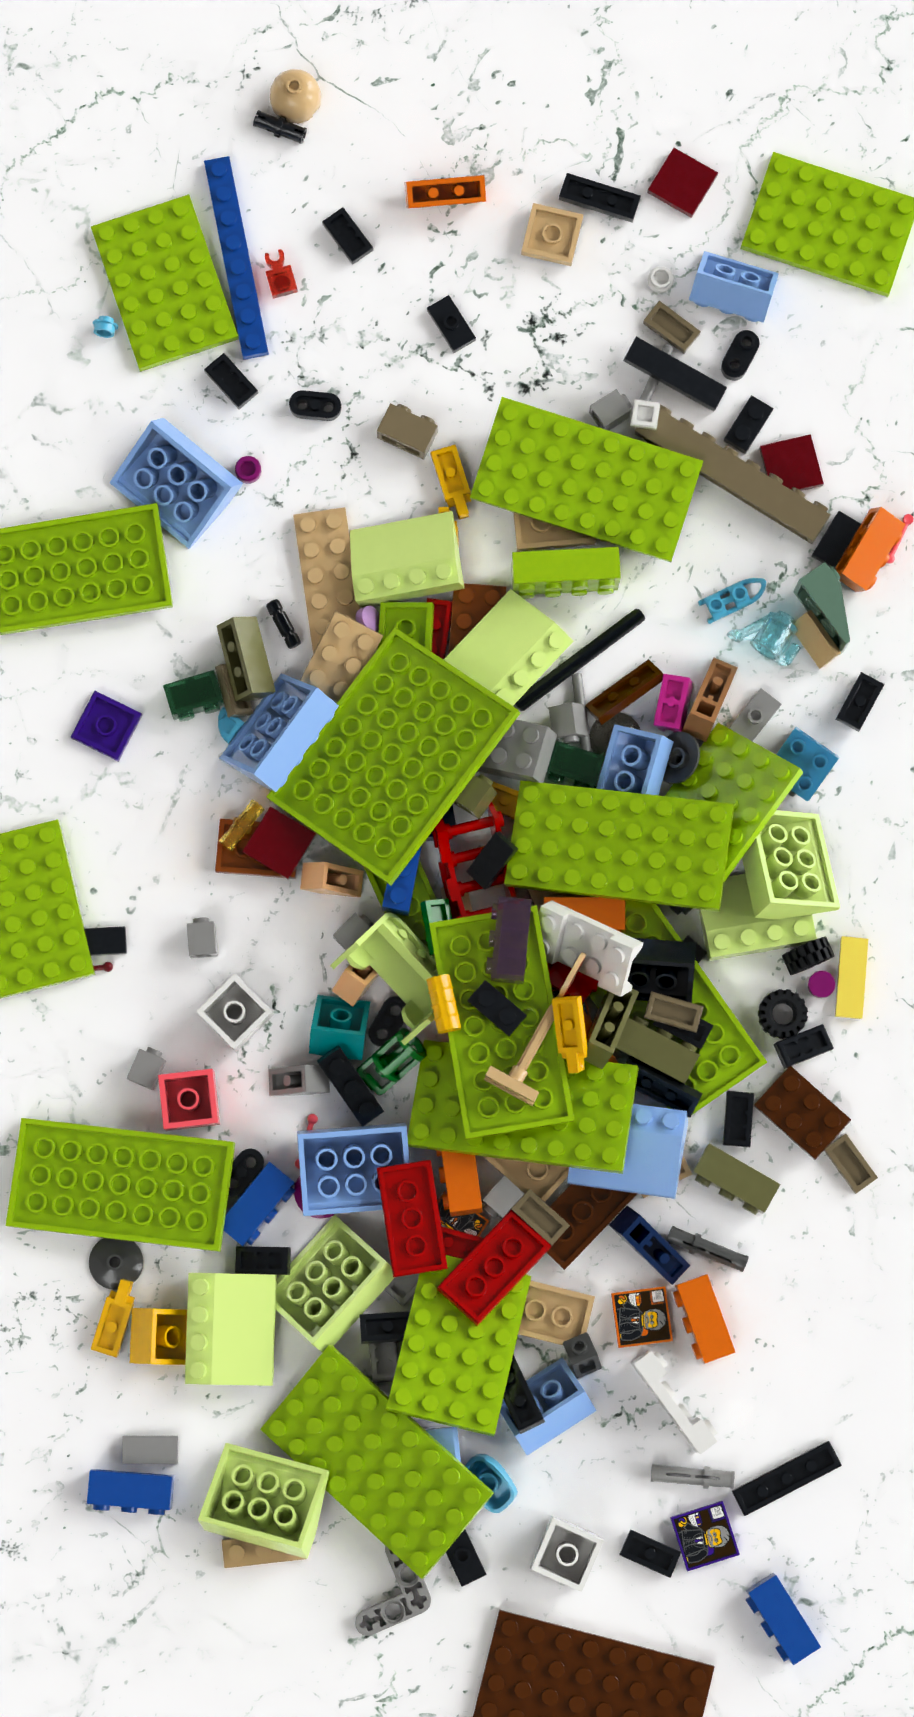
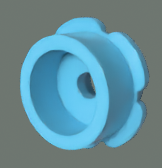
(104, 326)

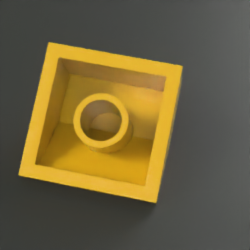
(158, 1336)

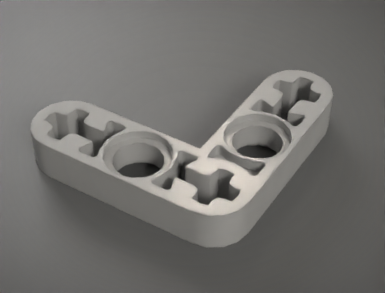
(403, 1600)

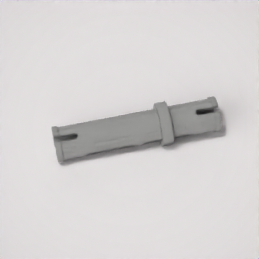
(726, 1478)

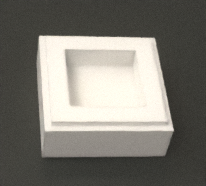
(645, 414)

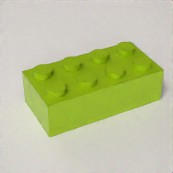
(566, 572)

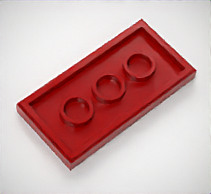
(412, 1218)
(494, 1267)

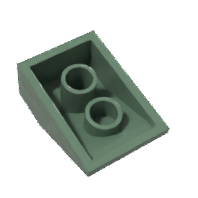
(823, 595)

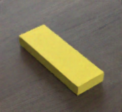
(851, 977)

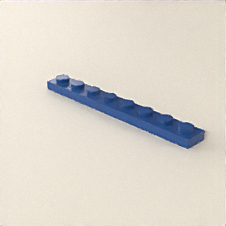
(236, 258)

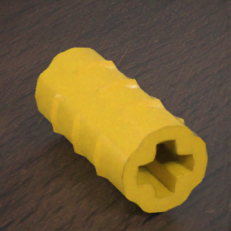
(443, 1003)

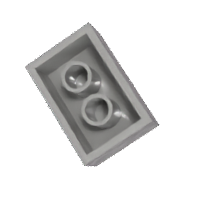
(522, 753)

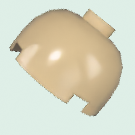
(295, 95)

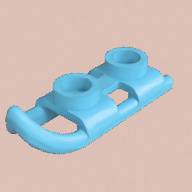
(738, 595)

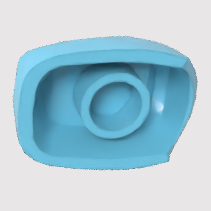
(496, 1479)

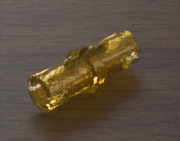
(241, 825)

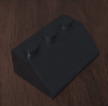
(664, 969)

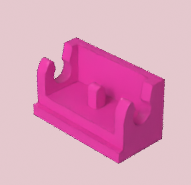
(673, 703)

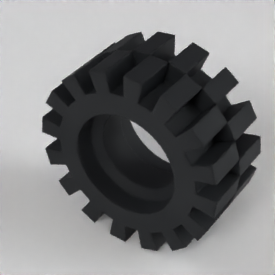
(808, 955)
(794, 1002)

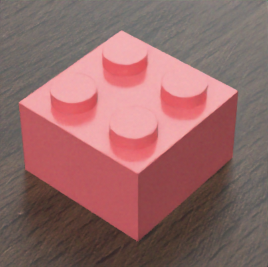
(189, 1099)

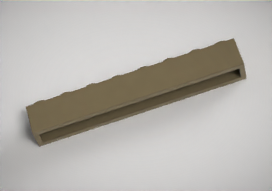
(739, 477)

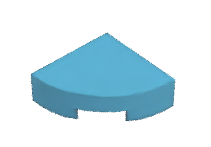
(228, 726)

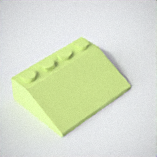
(405, 559)
(510, 648)
(790, 868)
(737, 931)
(331, 1284)
(230, 1329)
(265, 1500)

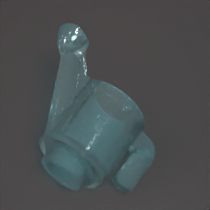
(771, 637)

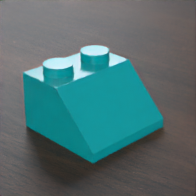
(339, 1024)

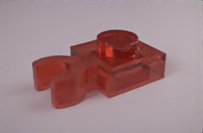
(280, 278)

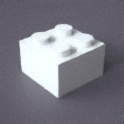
(235, 1012)
(566, 1553)

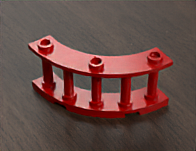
(455, 889)

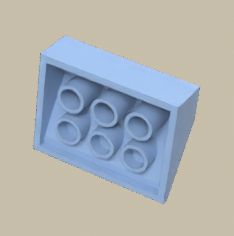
(179, 478)
(279, 732)
(651, 1157)
(341, 1166)

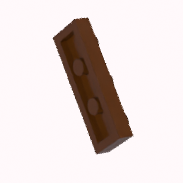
(625, 692)

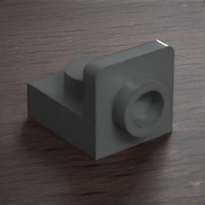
(582, 1355)

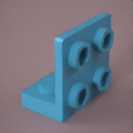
(811, 757)

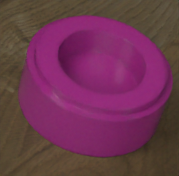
(248, 469)
(821, 984)

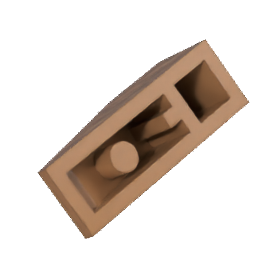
(709, 699)

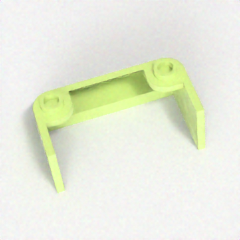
(401, 962)

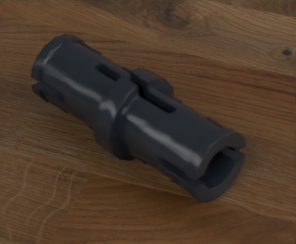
(280, 127)

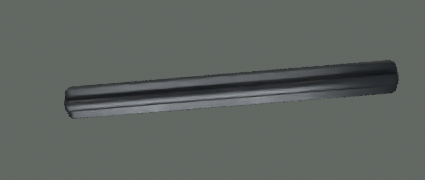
(580, 659)

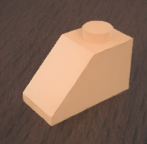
(331, 879)
(354, 983)

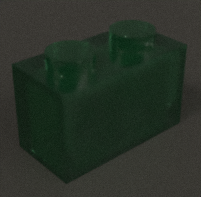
(194, 696)
(574, 766)

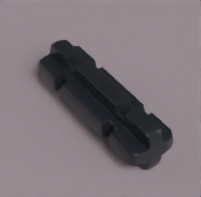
(283, 624)

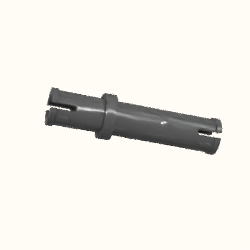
(706, 1248)

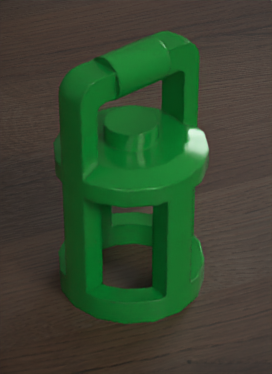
(388, 1064)

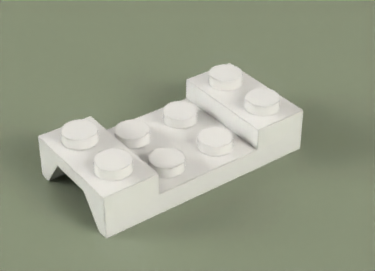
(607, 950)
(697, 1432)

